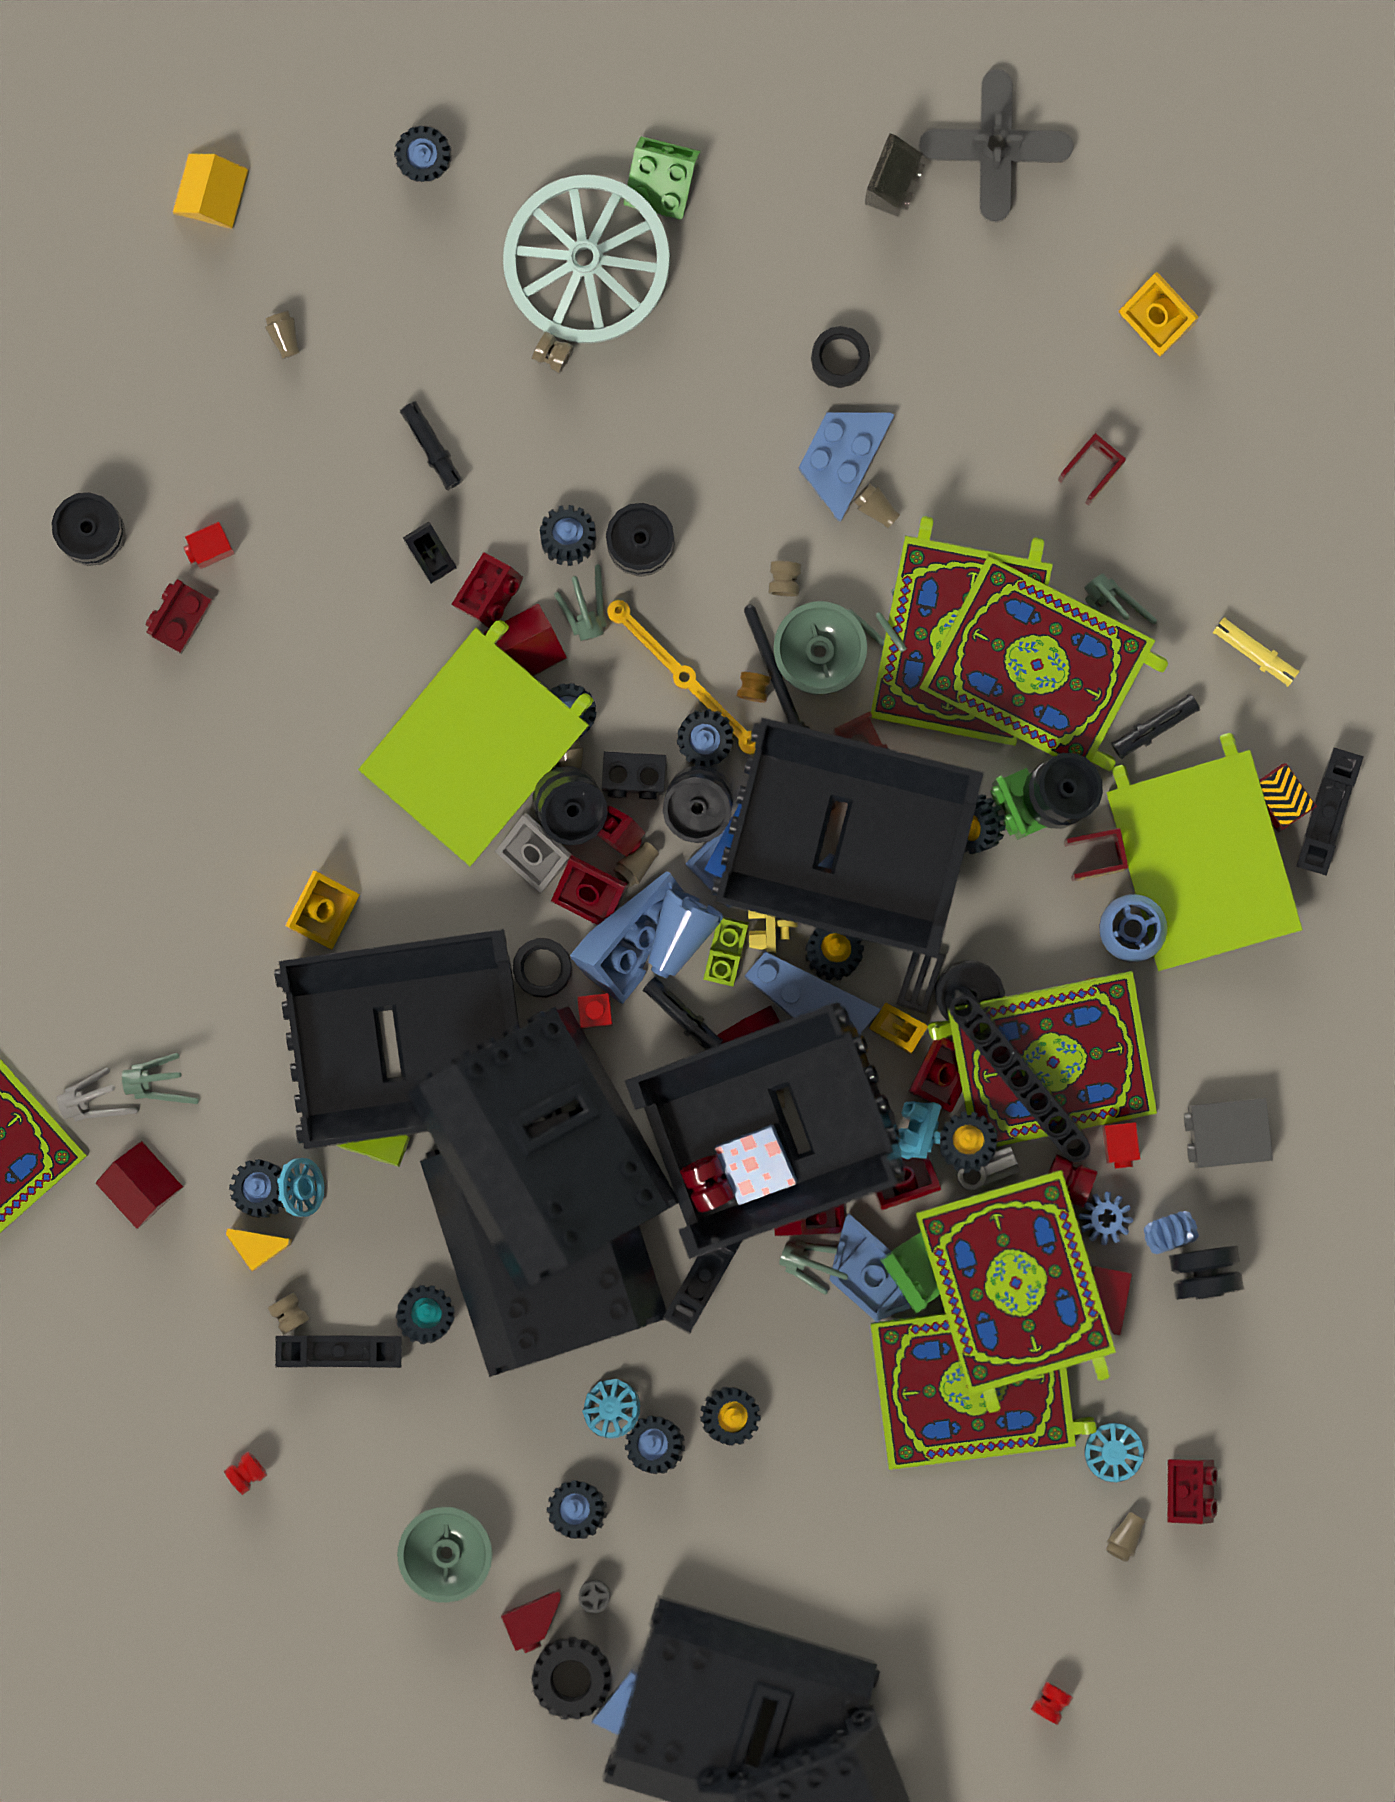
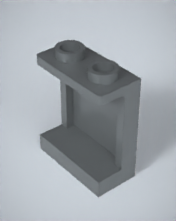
(1228, 1133)

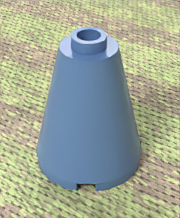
(680, 931)

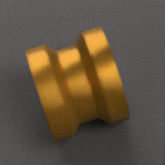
(753, 687)

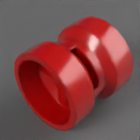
(247, 1471)
(1051, 1703)

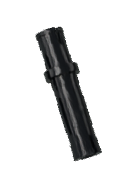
(437, 456)
(1125, 746)
(682, 1014)

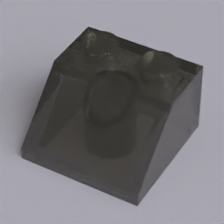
(894, 176)

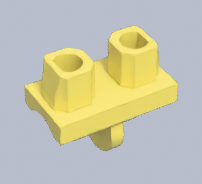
(767, 939)

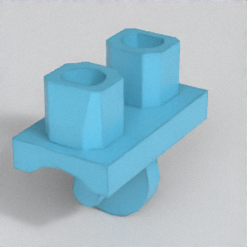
(922, 1129)

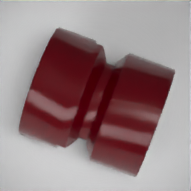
(1077, 1180)
(709, 1194)

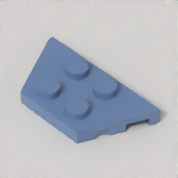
(842, 455)
(868, 1280)

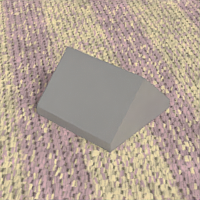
(533, 853)

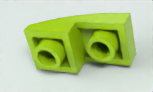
(726, 951)
(384, 1150)

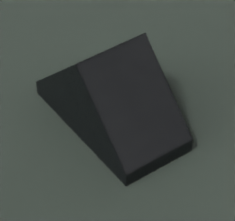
(429, 552)

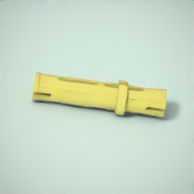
(1256, 652)

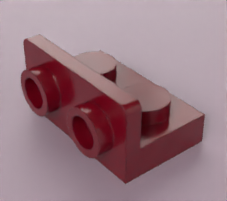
(488, 590)
(177, 616)
(1191, 1491)

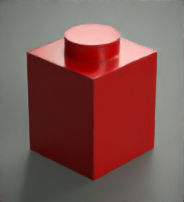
(208, 545)
(595, 1011)
(1121, 1144)

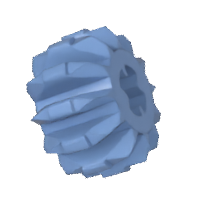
(1099, 1209)
(1171, 1232)

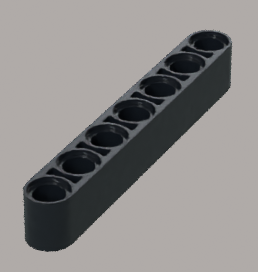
(1028, 1084)

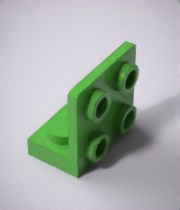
(662, 175)
(1009, 794)
(912, 1272)

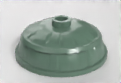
(823, 626)
(440, 1577)

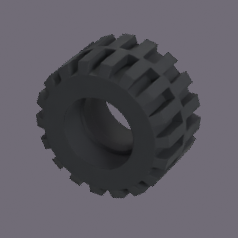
(551, 1698)

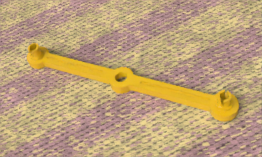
(619, 613)

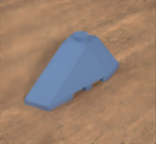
(621, 944)

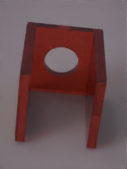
(860, 726)

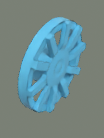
(301, 1187)
(611, 1408)
(1114, 1452)

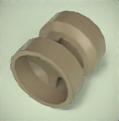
(559, 353)
(784, 576)
(288, 1313)

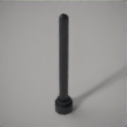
(771, 666)

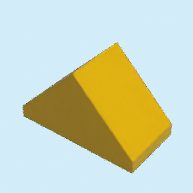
(898, 1028)
(256, 1247)

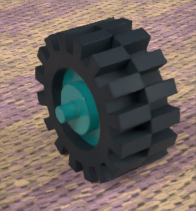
(424, 1314)

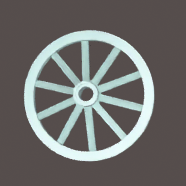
(512, 250)

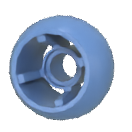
(1141, 952)

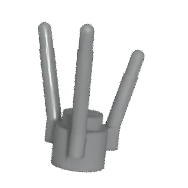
(74, 1103)

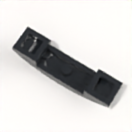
(1331, 805)
(699, 1287)
(338, 1351)

